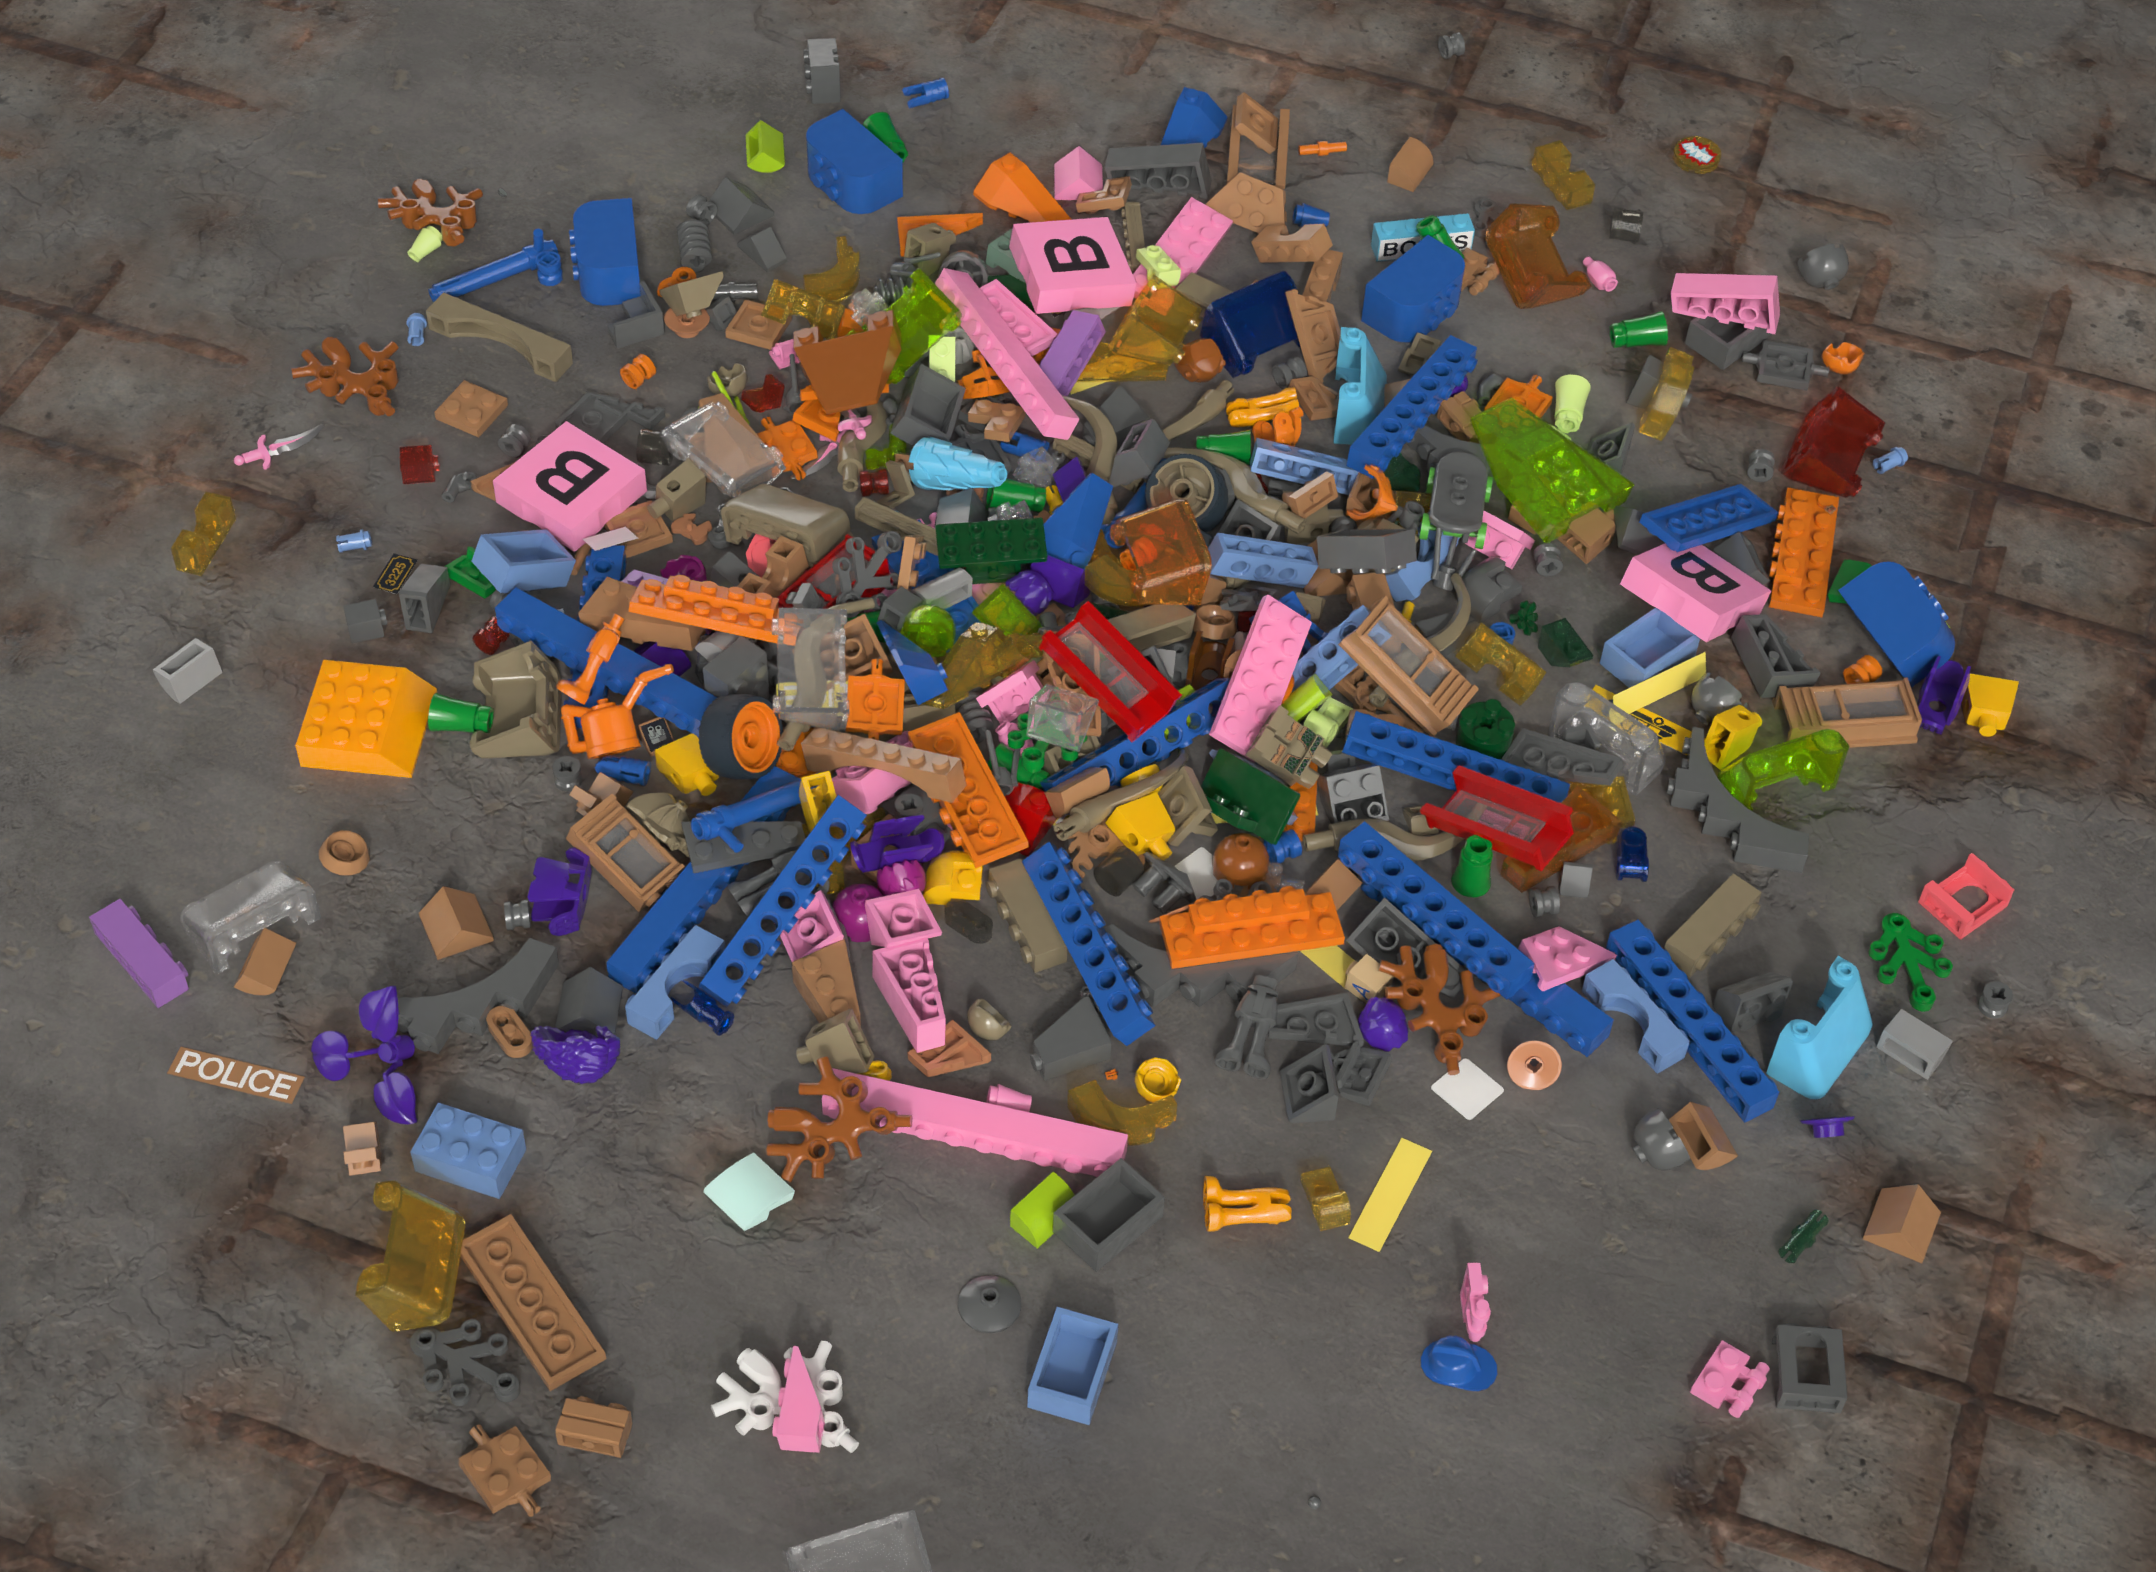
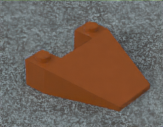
(850, 368)

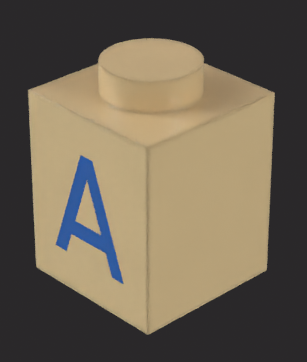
(1366, 980)

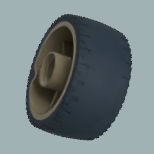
(1190, 472)

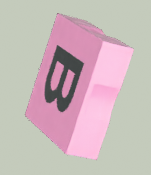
(1072, 265)
(570, 485)
(1695, 588)

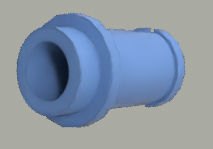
(416, 324)
(1894, 458)
(354, 541)

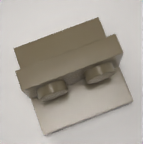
(1187, 806)

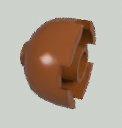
(1240, 860)

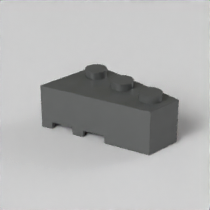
(822, 70)

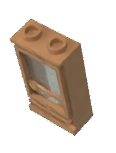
(625, 853)

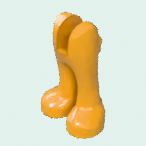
(1249, 411)
(1266, 1202)

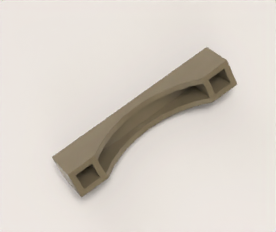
(461, 319)

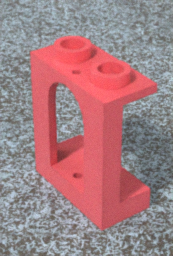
(1940, 903)

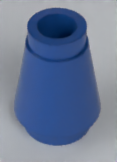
(1308, 214)

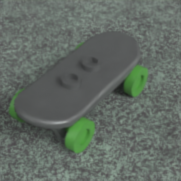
(1458, 497)

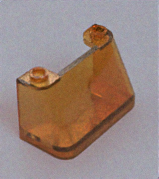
(1529, 258)
(1167, 553)

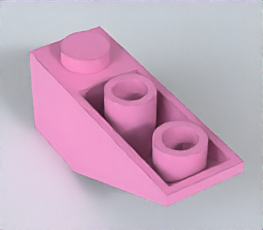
(801, 1415)

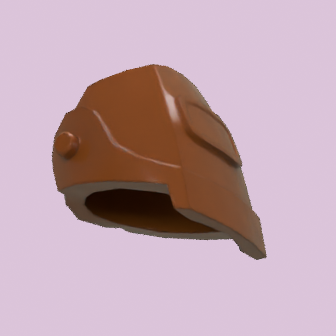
(1201, 361)

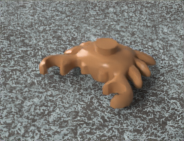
(1094, 844)

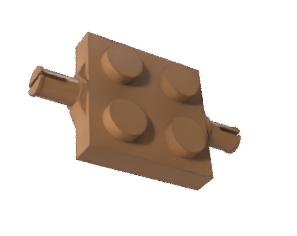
(504, 1470)

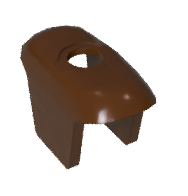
(1207, 656)

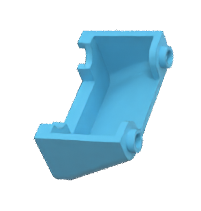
(1363, 394)
(1814, 1056)

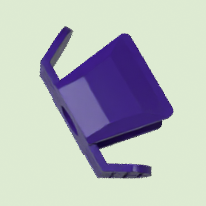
(1946, 687)
(916, 847)
(555, 897)

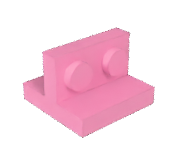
(1502, 540)
(1012, 694)

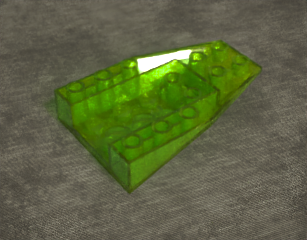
(1545, 470)

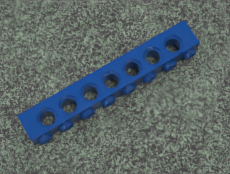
(1413, 406)
(600, 564)
(1158, 748)
(1436, 759)
(839, 814)
(1067, 902)
(1436, 910)
(1671, 990)

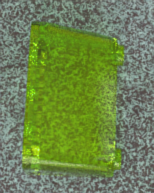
(923, 319)
(1810, 757)

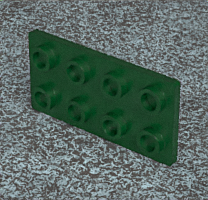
(991, 548)
(1248, 797)

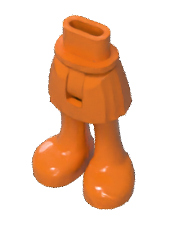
(600, 651)

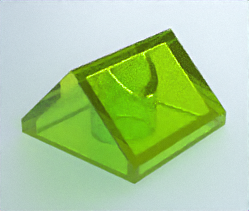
(1006, 613)

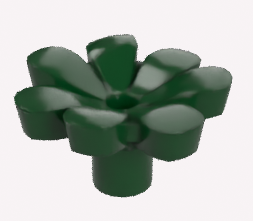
(1525, 618)

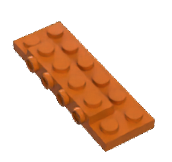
(1802, 552)
(707, 606)
(980, 813)
(1250, 927)

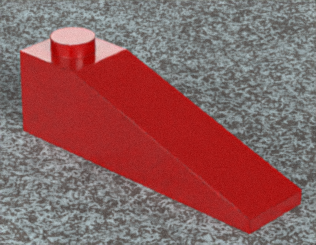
(1032, 814)

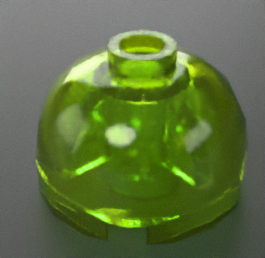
(930, 629)

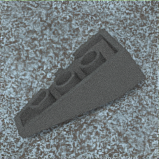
(1387, 931)

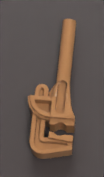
(1360, 696)

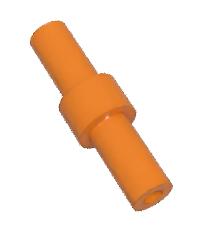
(1322, 148)

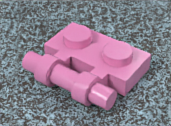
(1474, 1307)
(1720, 1375)

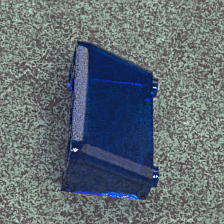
(1251, 322)

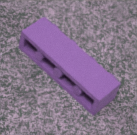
(1072, 350)
(139, 952)

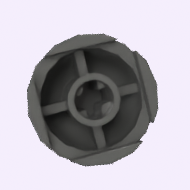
(967, 262)
(1824, 266)
(1714, 697)
(1658, 1142)

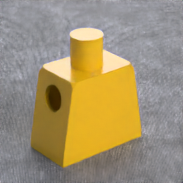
(1988, 703)
(1731, 735)
(684, 766)
(816, 800)
(1143, 826)

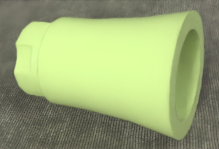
(1570, 402)

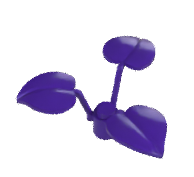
(380, 1015)

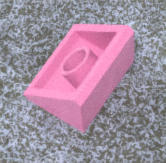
(1077, 174)
(900, 919)
(813, 930)

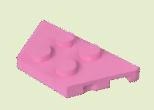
(1562, 956)

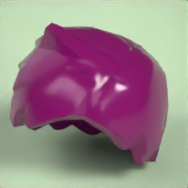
(687, 566)
(901, 877)

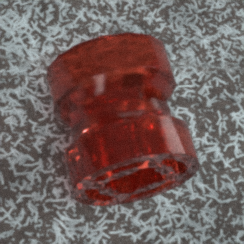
(880, 482)
(490, 637)

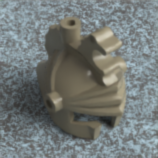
(661, 818)

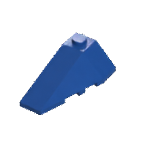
(1194, 119)
(1076, 523)
(915, 664)

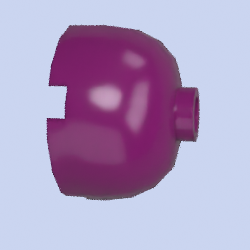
(851, 911)

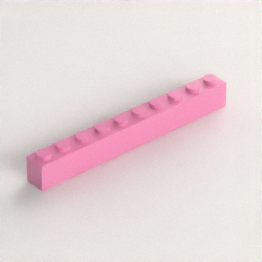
(1008, 356)
(991, 1127)

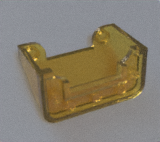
(1156, 325)
(419, 1262)

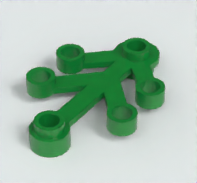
(1034, 757)
(1910, 957)

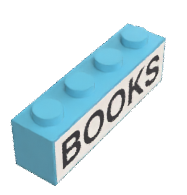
(1395, 238)

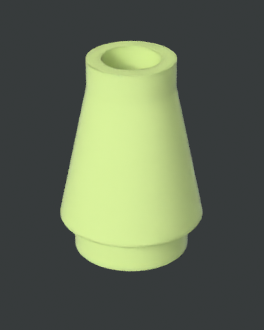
(425, 243)

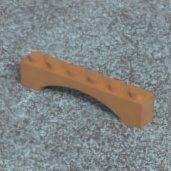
(933, 772)

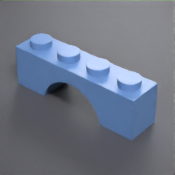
(1408, 582)
(693, 957)
(1614, 990)

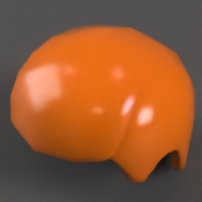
(1842, 359)

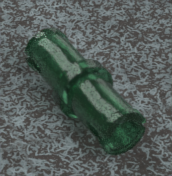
(1803, 1236)

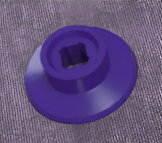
(1828, 1126)

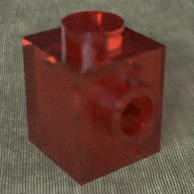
(418, 464)

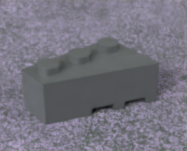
(1769, 657)

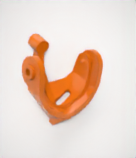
(982, 389)
(1283, 429)
(1384, 495)

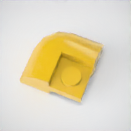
(952, 877)

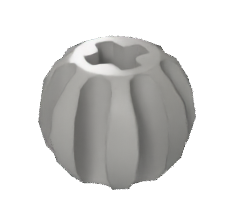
(963, 345)

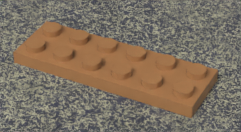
(531, 1302)

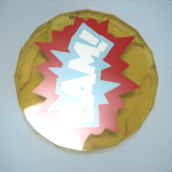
(1697, 154)

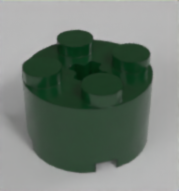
(1486, 728)

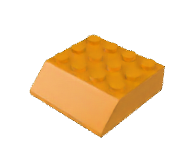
(365, 719)

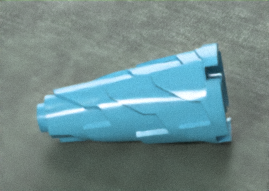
(950, 467)

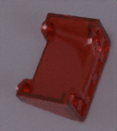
(1833, 444)

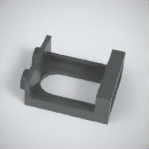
(1805, 1395)

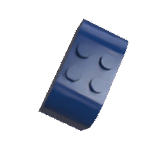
(852, 164)
(605, 251)
(1415, 291)
(1901, 618)

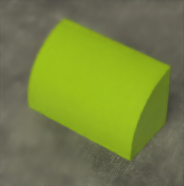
(764, 148)
(1306, 698)
(1035, 1212)

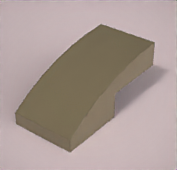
(1419, 352)

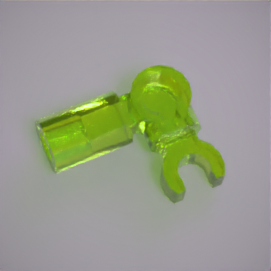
(879, 458)

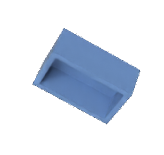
(523, 560)
(1648, 648)
(468, 1150)
(1072, 1365)

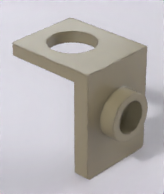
(901, 482)
(1312, 605)

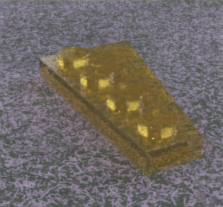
(1108, 367)

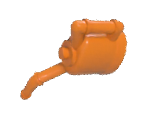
(608, 726)

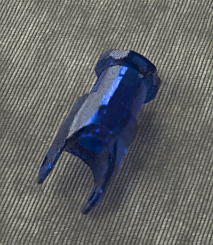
(704, 1009)

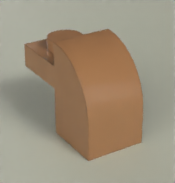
(600, 789)
(362, 1148)

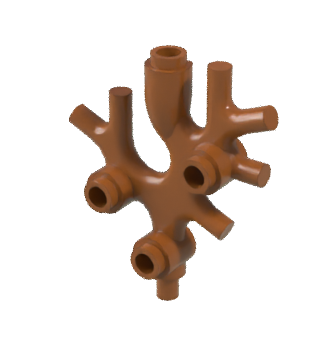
(450, 219)
(371, 384)
(1468, 1017)
(845, 1128)

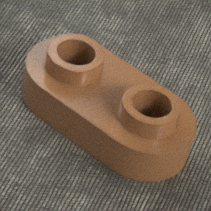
(510, 1034)

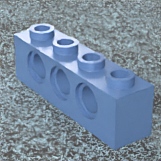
(1299, 464)
(1262, 560)
(1320, 658)

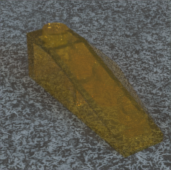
(971, 664)

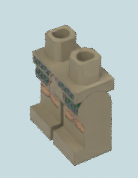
(1288, 749)

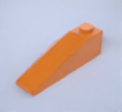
(1016, 189)

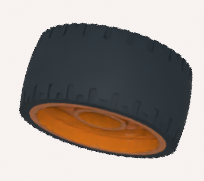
(740, 736)

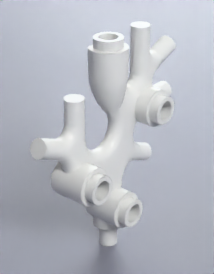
(764, 1404)

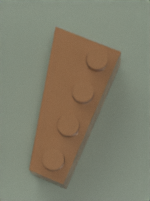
(615, 597)

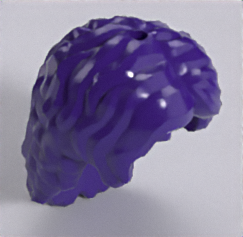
(576, 1053)

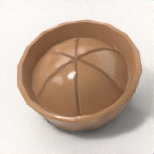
(1214, 622)
(344, 853)

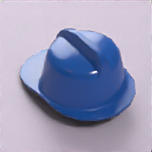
(1459, 1364)

